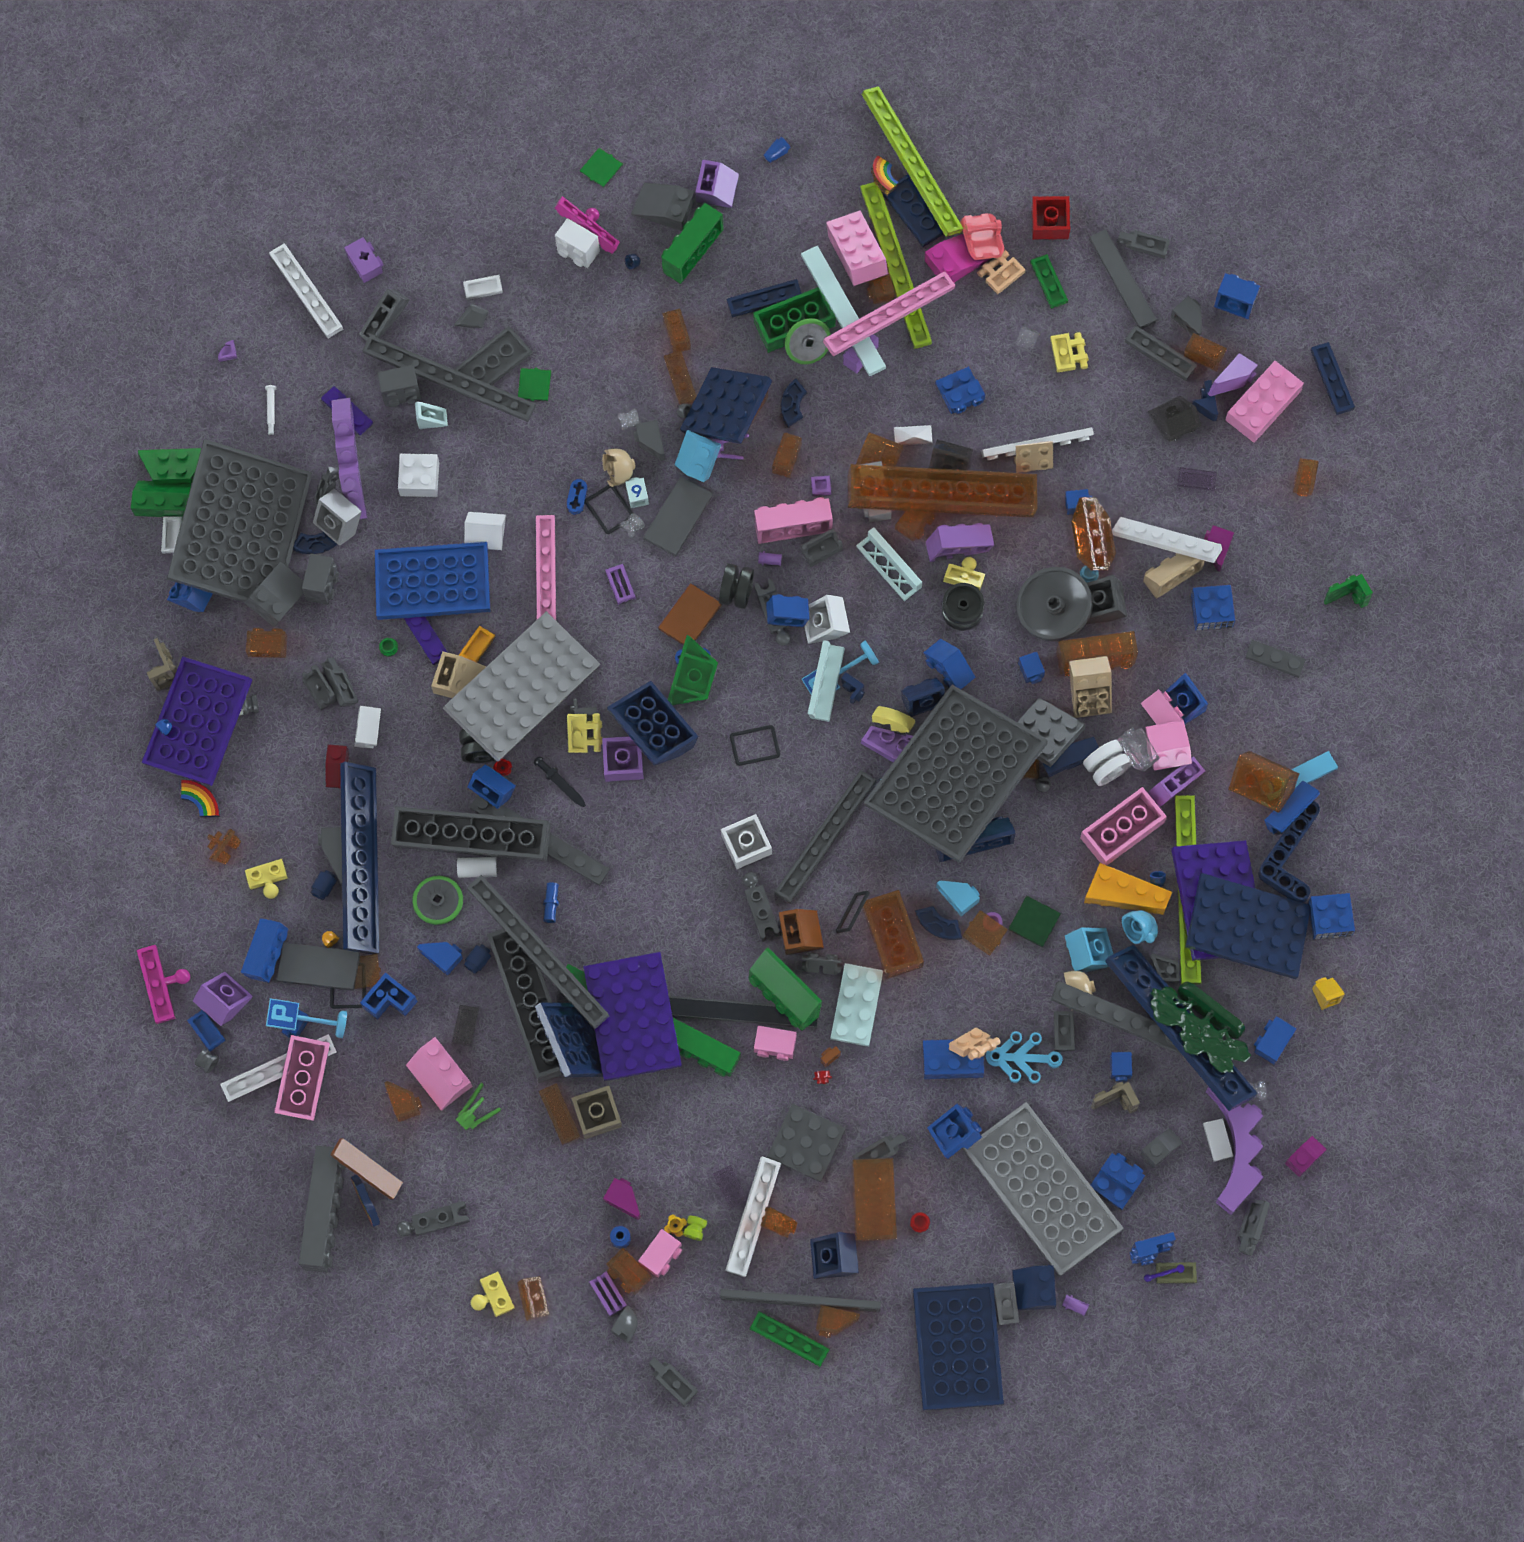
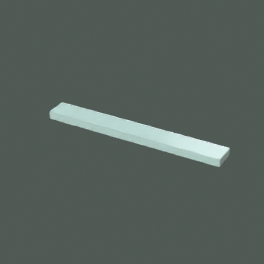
(841, 307)

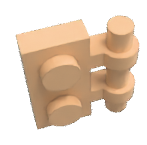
(1005, 275)
(974, 1044)

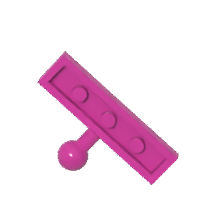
(587, 221)
(157, 983)

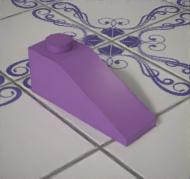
(1234, 376)
(1176, 782)

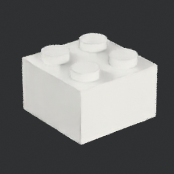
(577, 243)
(418, 475)
(746, 841)

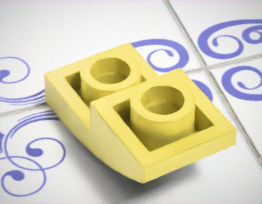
(898, 720)

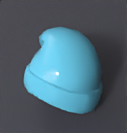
(1140, 926)

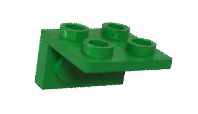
(1353, 584)

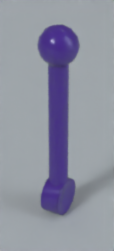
(1180, 1268)

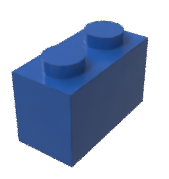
(787, 611)
(491, 786)
(1274, 1040)

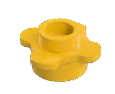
(678, 1231)

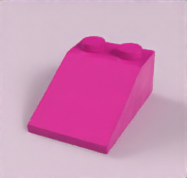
(952, 258)

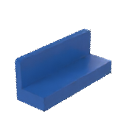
(1298, 801)

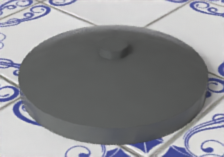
(1054, 604)

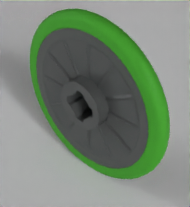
(435, 912)

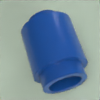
(620, 1243)

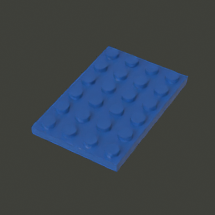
(432, 580)

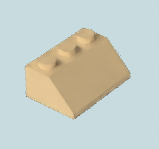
(1171, 573)

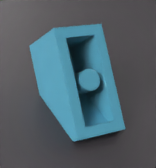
(959, 895)

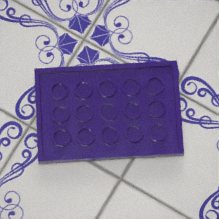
(203, 714)
(1221, 860)
(640, 1023)

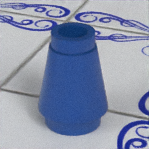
(776, 150)

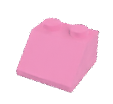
(1170, 743)

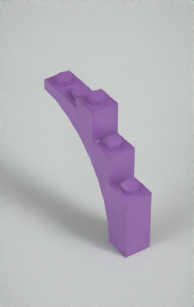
(347, 453)
(1246, 1147)

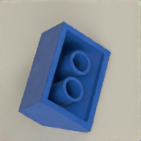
(945, 1064)

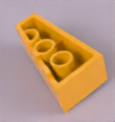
(1125, 891)

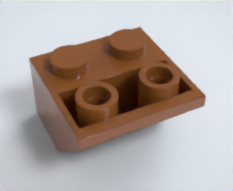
(800, 931)

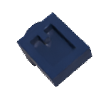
(851, 684)

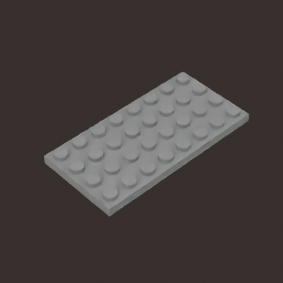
(521, 686)
(1043, 1189)

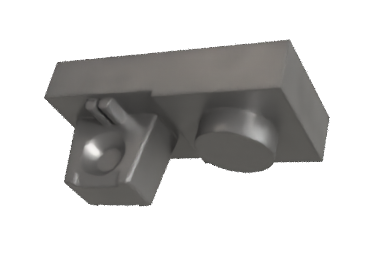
(1006, 1303)

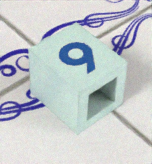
(637, 492)

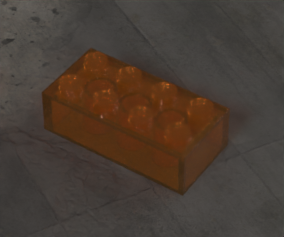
(1118, 647)
(892, 934)
(874, 1199)

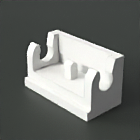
(367, 727)

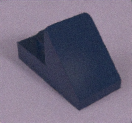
(1207, 403)

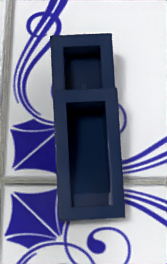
(1073, 756)

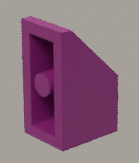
(1222, 537)
(1305, 1156)
(622, 1197)

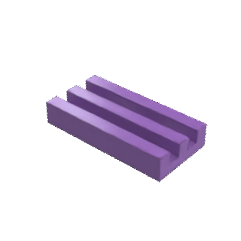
(625, 598)
(599, 1279)

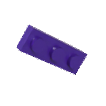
(361, 421)
(426, 637)

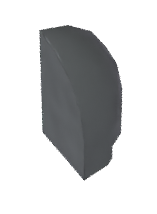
(625, 1324)

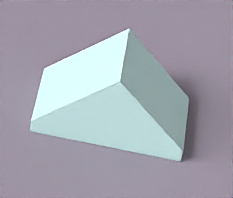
(430, 416)

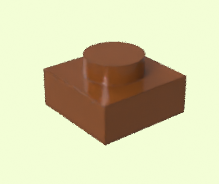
(830, 1056)

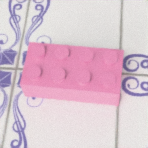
(857, 248)
(1264, 401)
(793, 520)
(1123, 827)
(302, 1077)

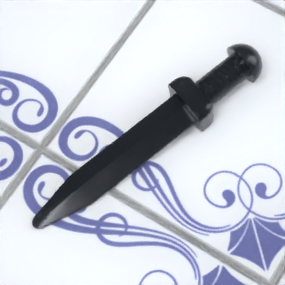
(551, 773)

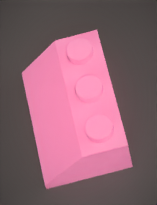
(438, 1074)

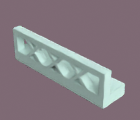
(895, 560)
(826, 681)

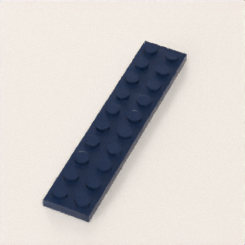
(359, 858)
(1140, 980)

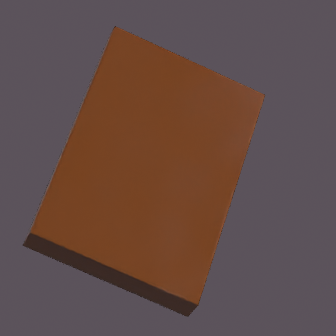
(689, 615)

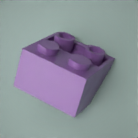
(716, 184)

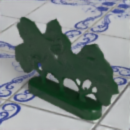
(1199, 1033)

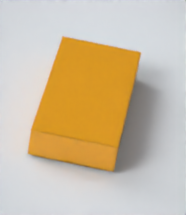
(477, 644)

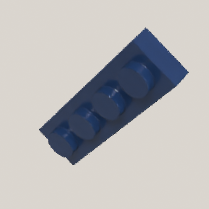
(762, 298)
(1332, 378)

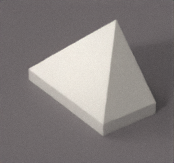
(913, 435)

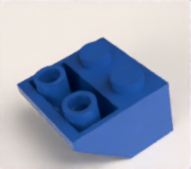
(189, 597)

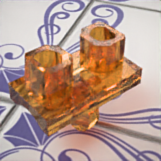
(229, 839)
(778, 1222)

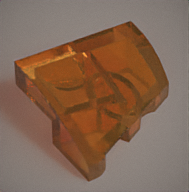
(880, 449)

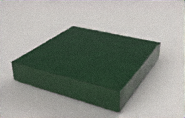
(1034, 921)

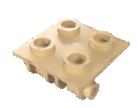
(1034, 456)

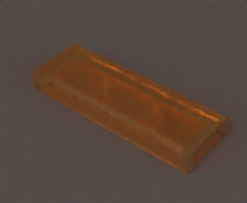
(680, 377)
(559, 1114)

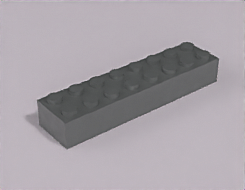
(471, 834)
(526, 990)

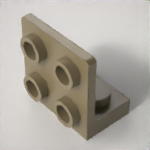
(162, 675)
(1128, 1102)

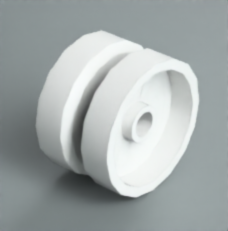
(1107, 763)

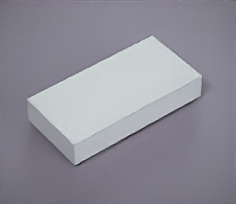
(482, 287)
(170, 532)
(1218, 1140)

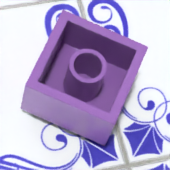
(622, 759)

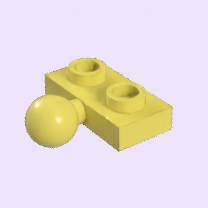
(964, 574)
(265, 876)
(495, 1295)

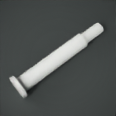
(270, 408)

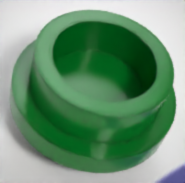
(388, 647)

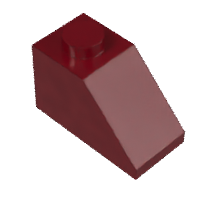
(335, 755)

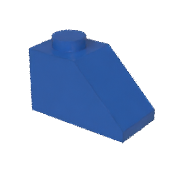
(442, 955)

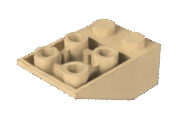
(454, 674)
(1091, 686)

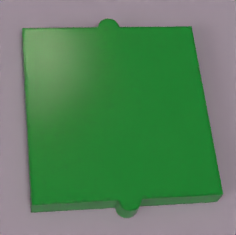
(601, 167)
(534, 384)

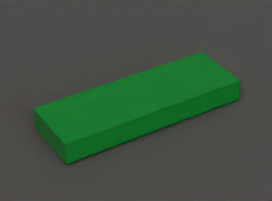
(1049, 281)

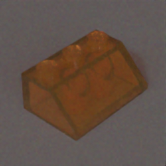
(1263, 781)

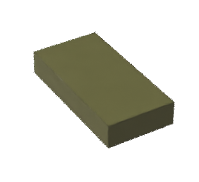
(1189, 1274)

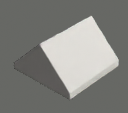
(485, 528)

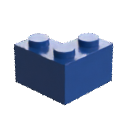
(950, 663)
(387, 993)

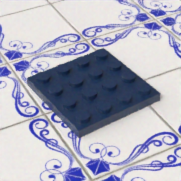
(726, 405)
(571, 1039)

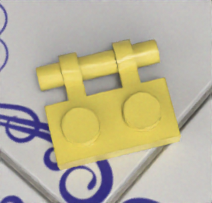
(1063, 352)
(578, 733)

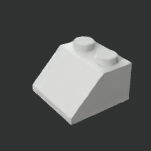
(827, 619)

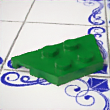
(170, 465)
(693, 674)

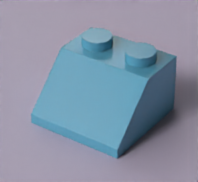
(697, 456)
(1088, 948)

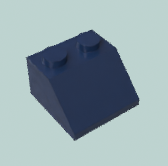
(922, 696)
(834, 1255)
(1035, 1287)

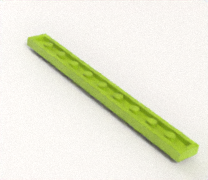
(912, 161)
(897, 267)
(1185, 836)

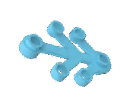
(1020, 1057)

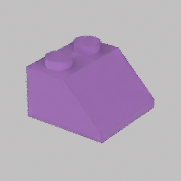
(221, 998)

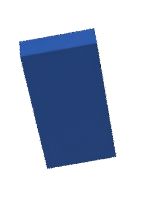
(206, 1030)

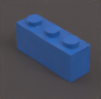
(264, 950)

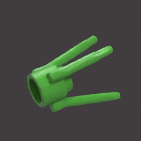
(466, 1117)

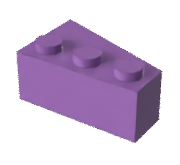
(959, 540)

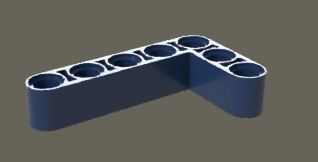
(1286, 851)

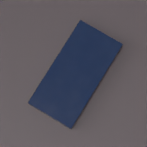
(914, 211)

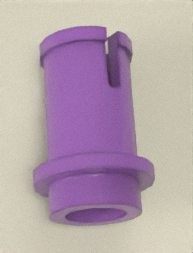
(769, 558)
(1075, 1305)

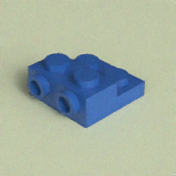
(960, 390)
(955, 1130)
(1117, 1180)
(1148, 1249)

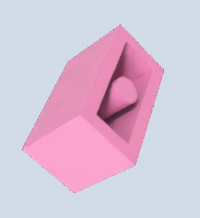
(1161, 709)
(775, 1042)
(660, 1253)

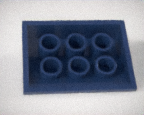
(653, 724)

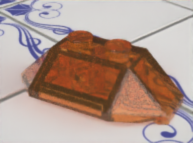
(1093, 534)

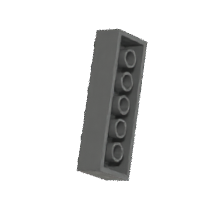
(321, 1211)

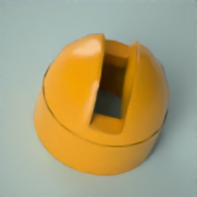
(329, 936)

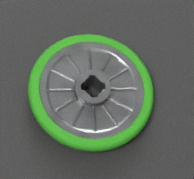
(797, 337)

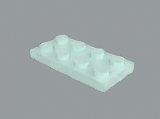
(856, 1005)

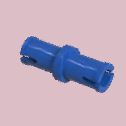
(551, 902)

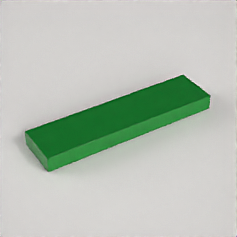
(789, 1339)

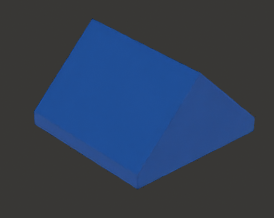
(1187, 698)

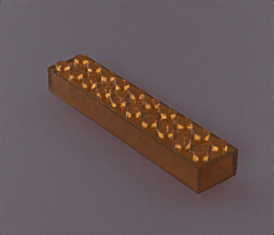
(942, 490)

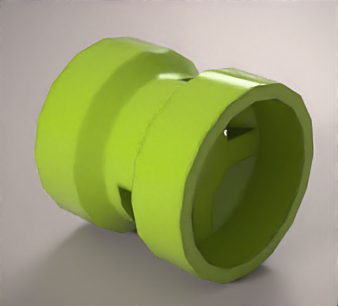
(695, 1227)

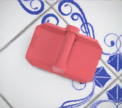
(983, 236)

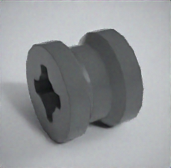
(250, 705)
(206, 1061)

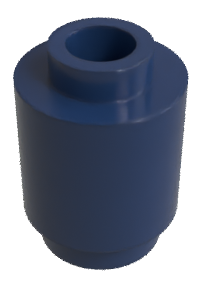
(323, 885)
(477, 958)

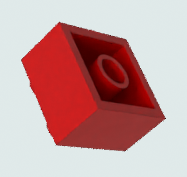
(1050, 217)

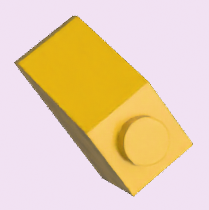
(1327, 992)

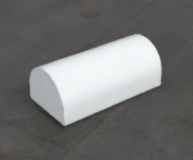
(477, 866)

